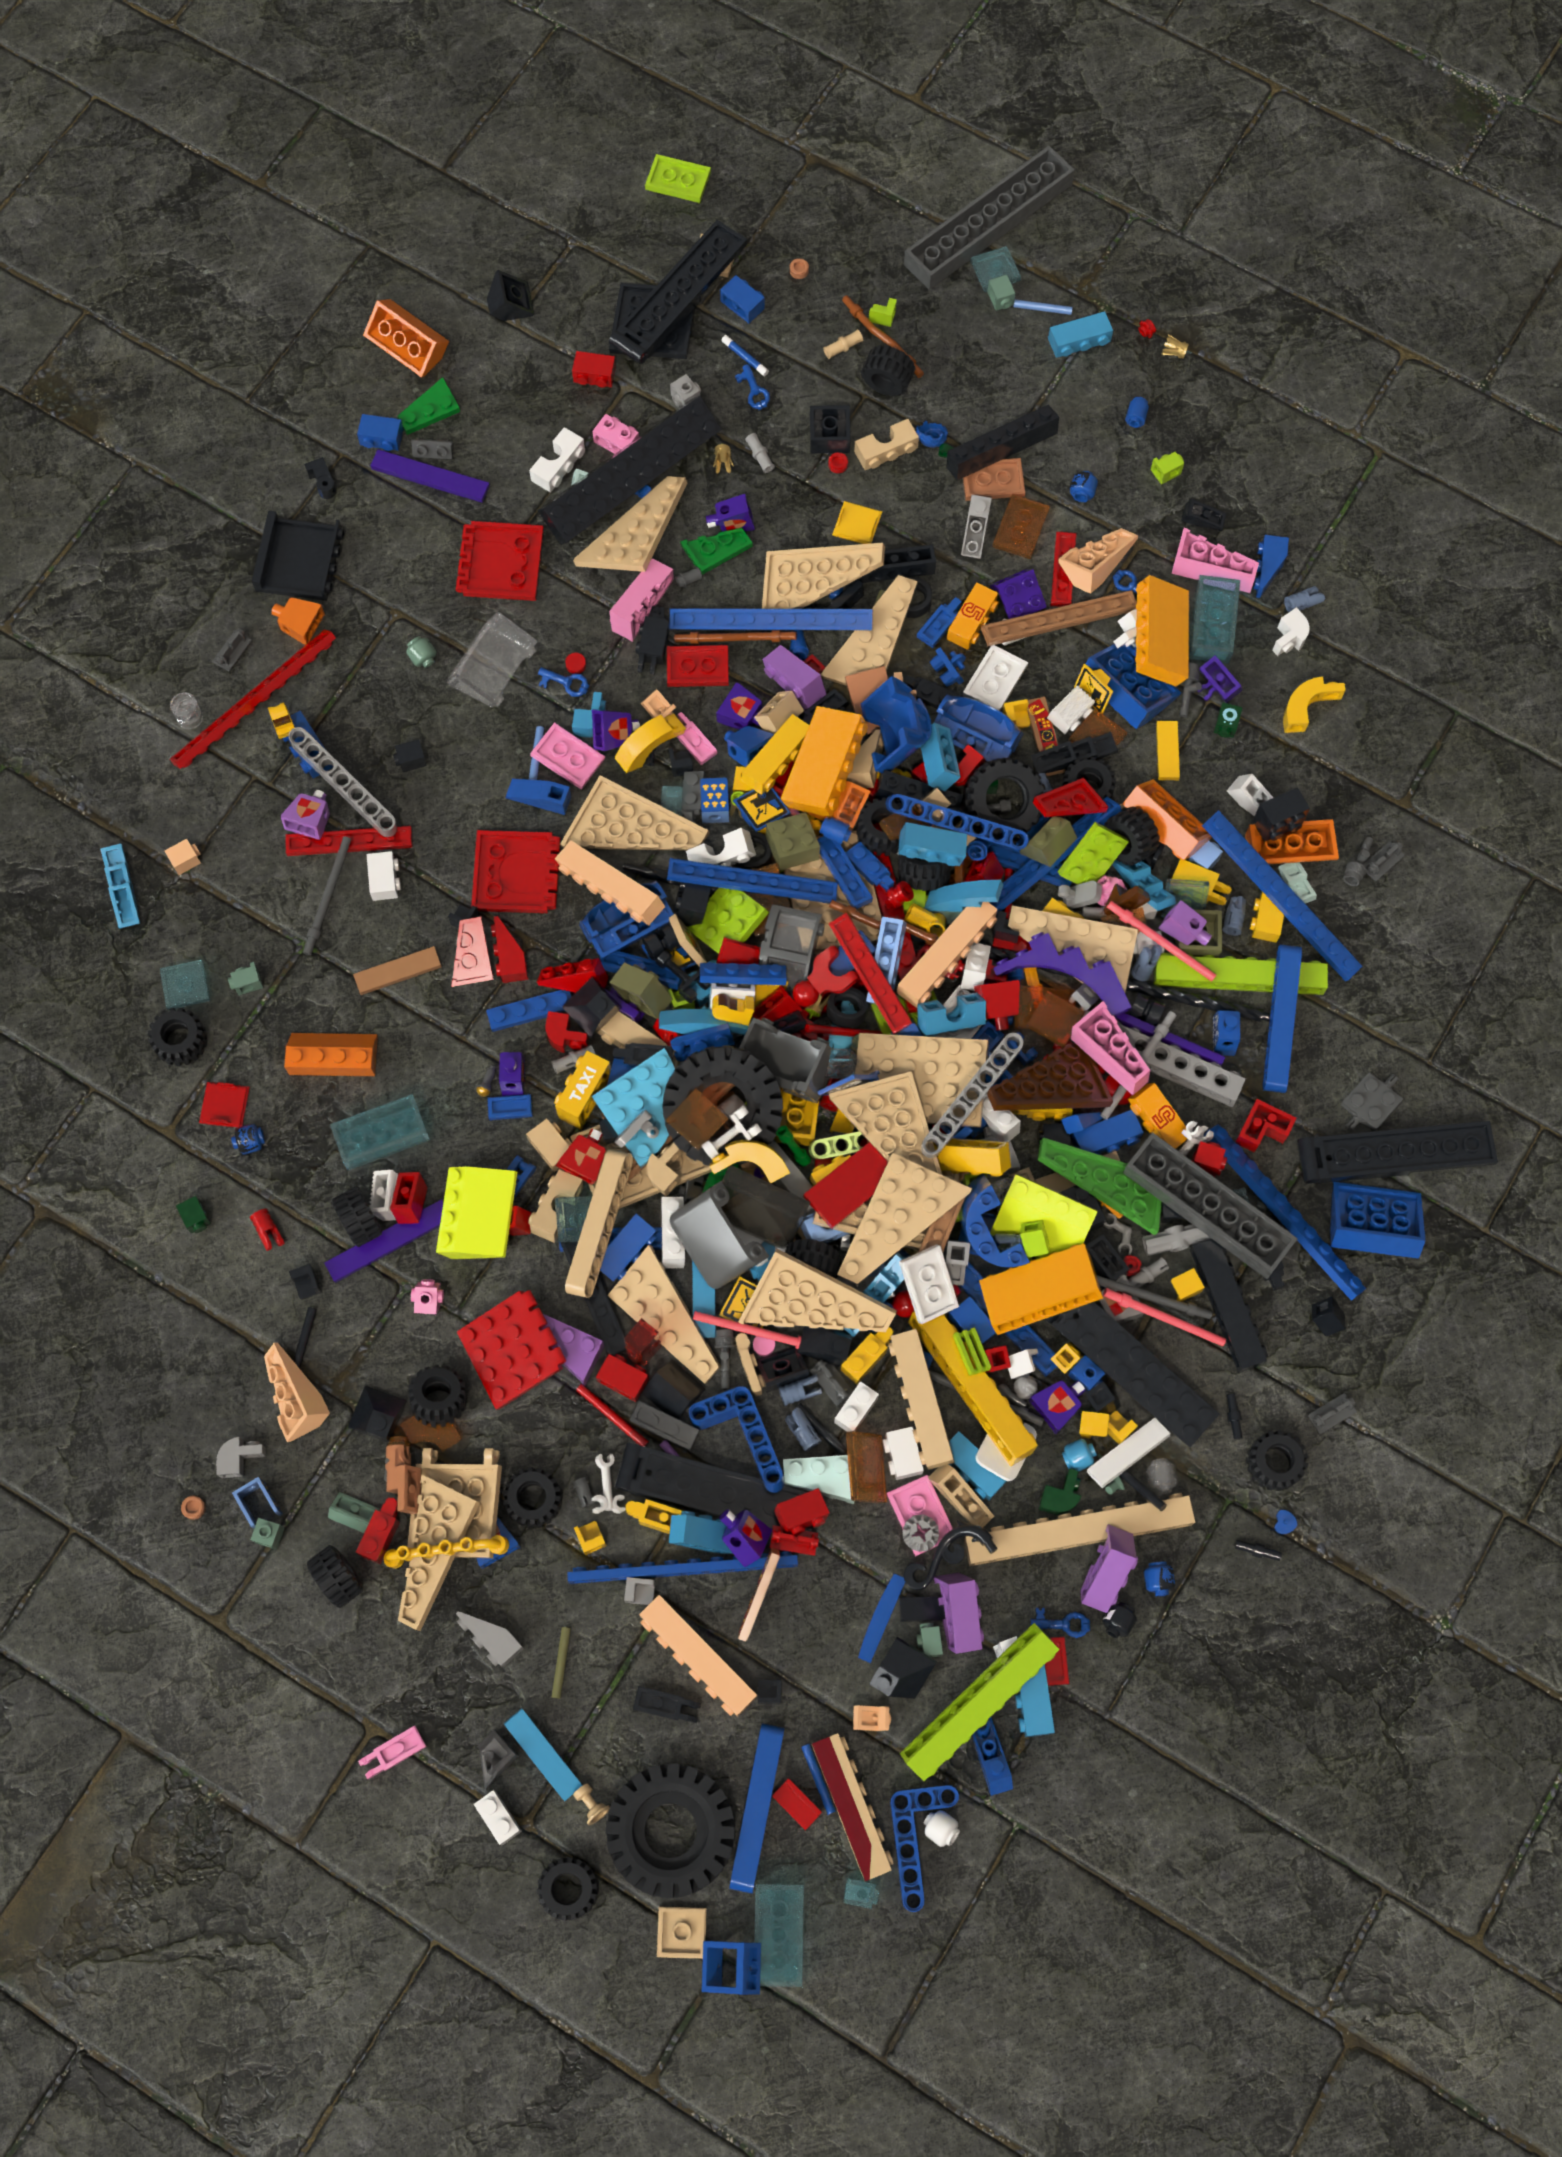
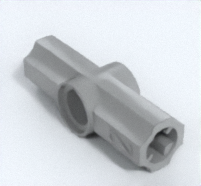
(1173, 1239)

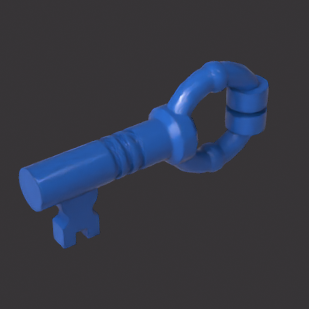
(755, 389)
(1132, 585)
(566, 681)
(1063, 1624)

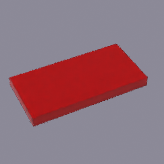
(847, 1186)

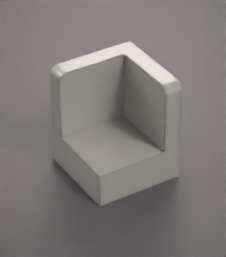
(639, 1591)

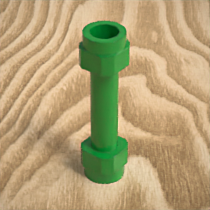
(786, 1136)

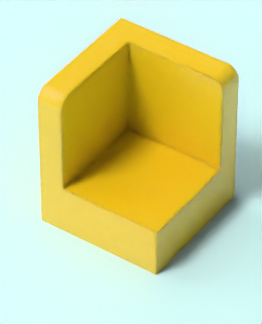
(1017, 712)
(1187, 1285)
(1094, 1424)
(1120, 1428)
(590, 1537)

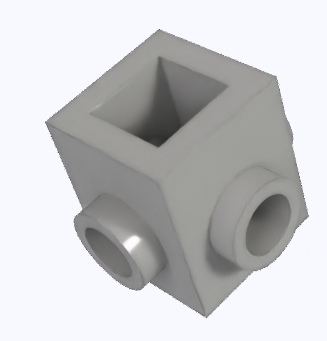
(683, 390)

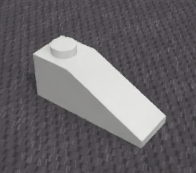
(1249, 793)

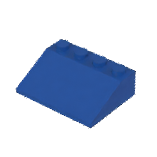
(1134, 694)
(1377, 1220)

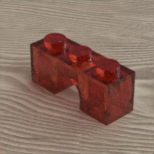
(642, 1343)

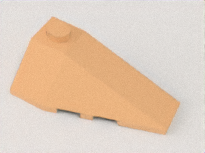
(1093, 563)
(298, 1400)

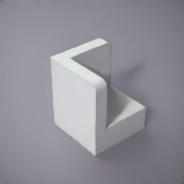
(1022, 1363)

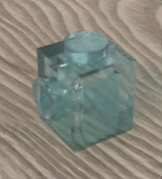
(860, 1893)

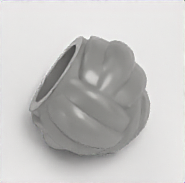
(1025, 1387)

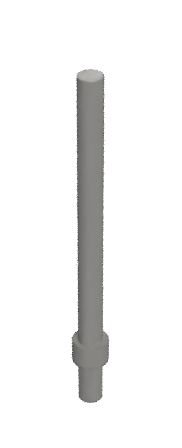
(1160, 1032)

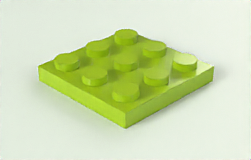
(729, 916)

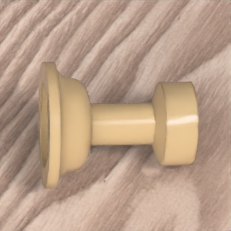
(596, 1811)

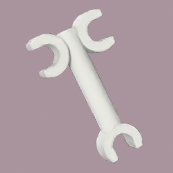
(607, 1501)

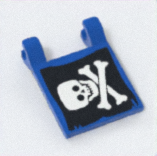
(851, 1081)

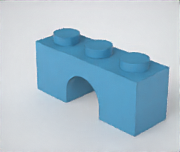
(969, 1013)

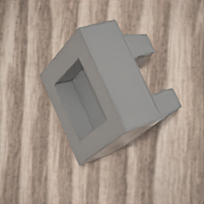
(1084, 996)

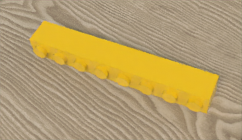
(977, 1390)

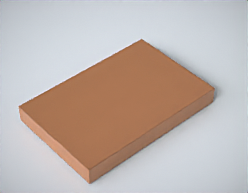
(996, 480)
(862, 686)

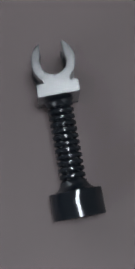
(665, 960)

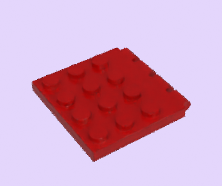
(500, 560)
(515, 871)
(512, 1348)

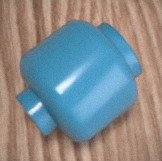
(1079, 1455)

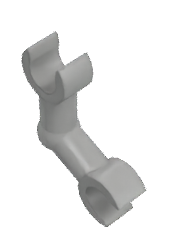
(1125, 1230)

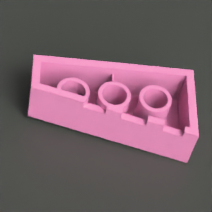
(1201, 557)
(639, 599)
(1110, 1048)

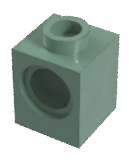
(1001, 292)
(267, 1533)

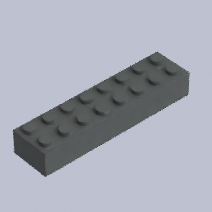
(1209, 1205)

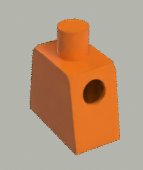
(299, 618)

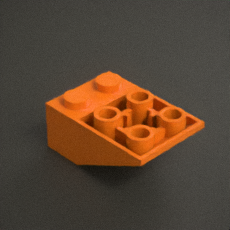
(850, 804)

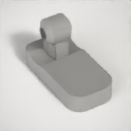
(1081, 894)
(640, 1122)

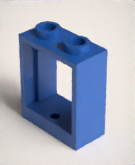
(747, 1955)

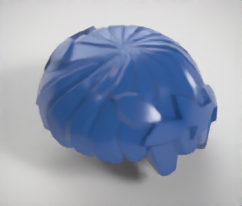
(932, 434)

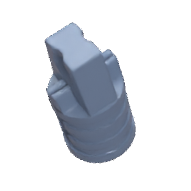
(1234, 916)

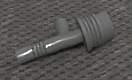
(1191, 685)
(1355, 869)
(724, 1341)

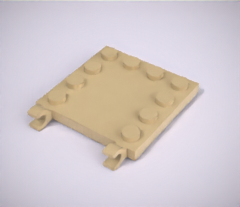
(475, 1481)

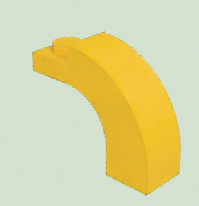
(1311, 691)
(645, 739)
(753, 1151)

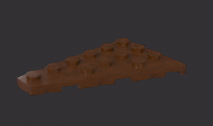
(1059, 1082)

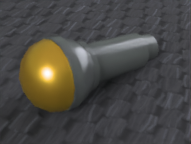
(484, 1087)

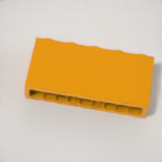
(1162, 631)
(824, 761)
(1040, 1289)

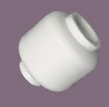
(941, 1828)

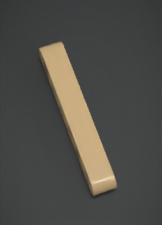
(599, 1223)

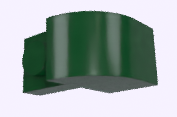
(1060, 1501)

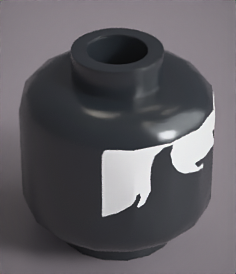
(1119, 1620)

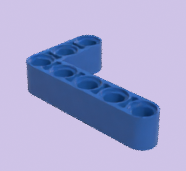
(750, 1429)
(911, 1838)

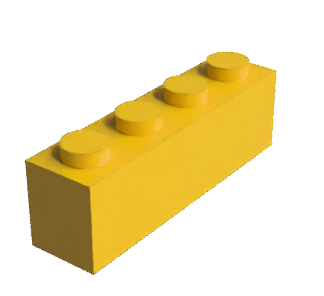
(775, 755)
(975, 1157)

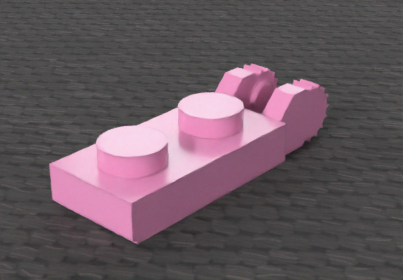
(695, 741)
(394, 1751)

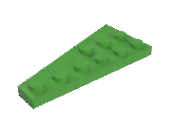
(1103, 1180)

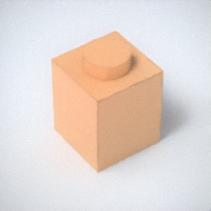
(183, 856)

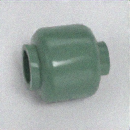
(421, 652)

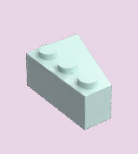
(826, 1473)

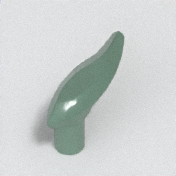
(1115, 1484)

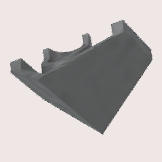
(495, 1757)

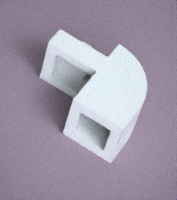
(1128, 624)
(1295, 631)

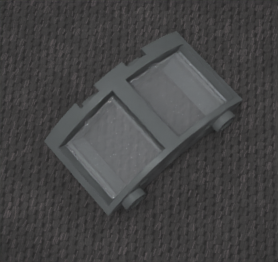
(791, 942)

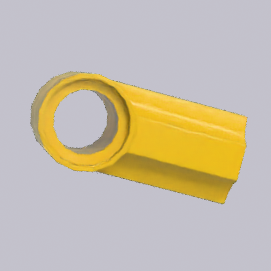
(925, 919)

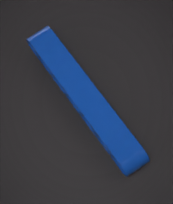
(967, 821)
(1282, 1018)
(756, 1808)

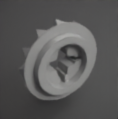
(931, 1535)

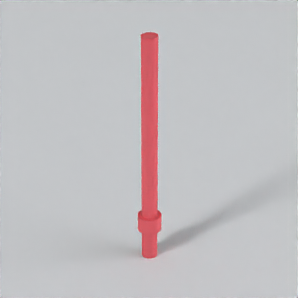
(1127, 916)
(1126, 1301)
(745, 1328)

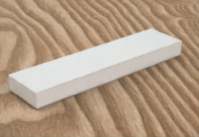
(1128, 1452)

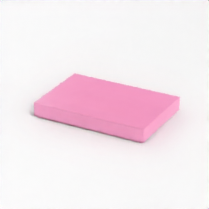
(567, 756)
(918, 1499)

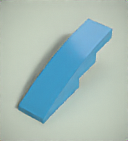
(1141, 876)
(120, 886)
(962, 895)
(693, 1020)
(884, 1284)
(703, 1302)
(543, 1754)

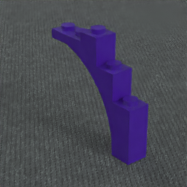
(1100, 978)

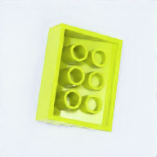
(476, 1213)
(1064, 1218)

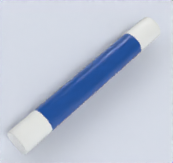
(744, 355)

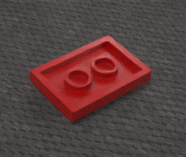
(697, 666)

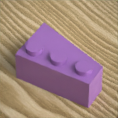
(794, 676)
(578, 1348)
(1110, 1570)
(961, 1612)

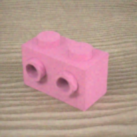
(613, 434)

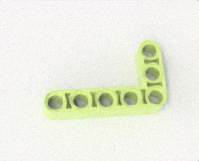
(830, 1145)

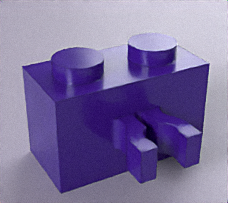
(1220, 680)

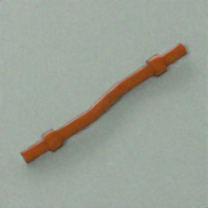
(857, 312)
(696, 637)
(930, 938)

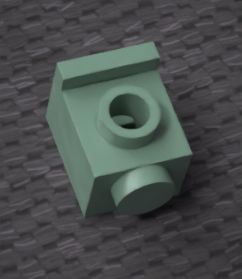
(245, 979)
(929, 1640)

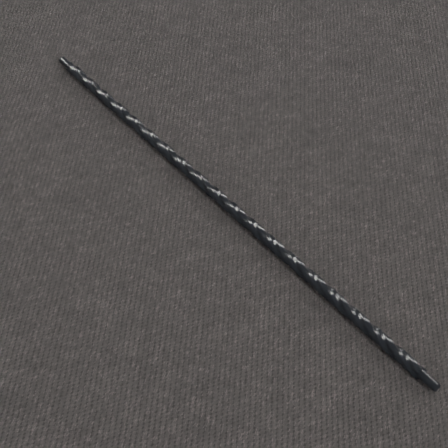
(999, 954)

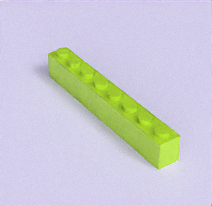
(1236, 974)
(979, 1702)

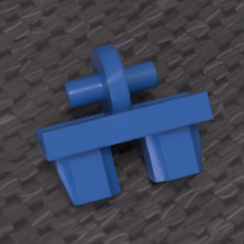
(952, 675)

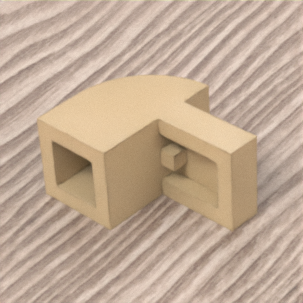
(659, 1169)

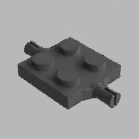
(1371, 1102)

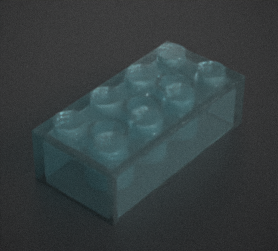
(1214, 618)
(379, 1132)
(780, 1933)

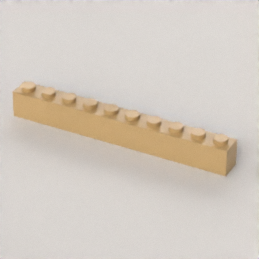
(1081, 1529)

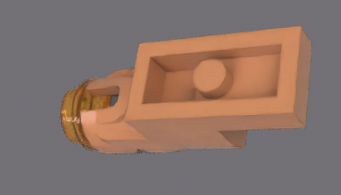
(401, 1476)

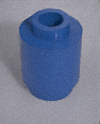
(1137, 412)
(835, 830)

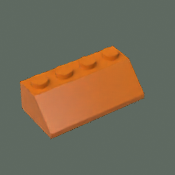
(405, 337)
(1174, 822)
(1310, 843)
(331, 1054)

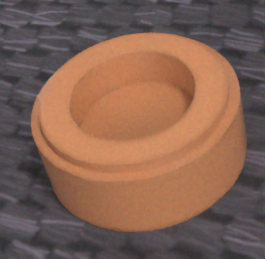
(799, 268)
(193, 1507)

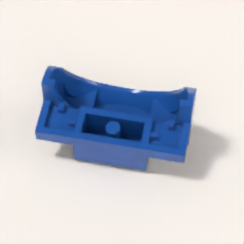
(979, 726)
(613, 930)

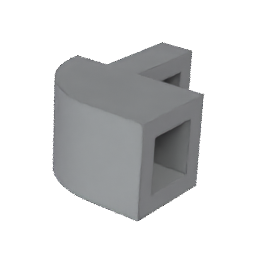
(956, 1258)
(232, 1455)

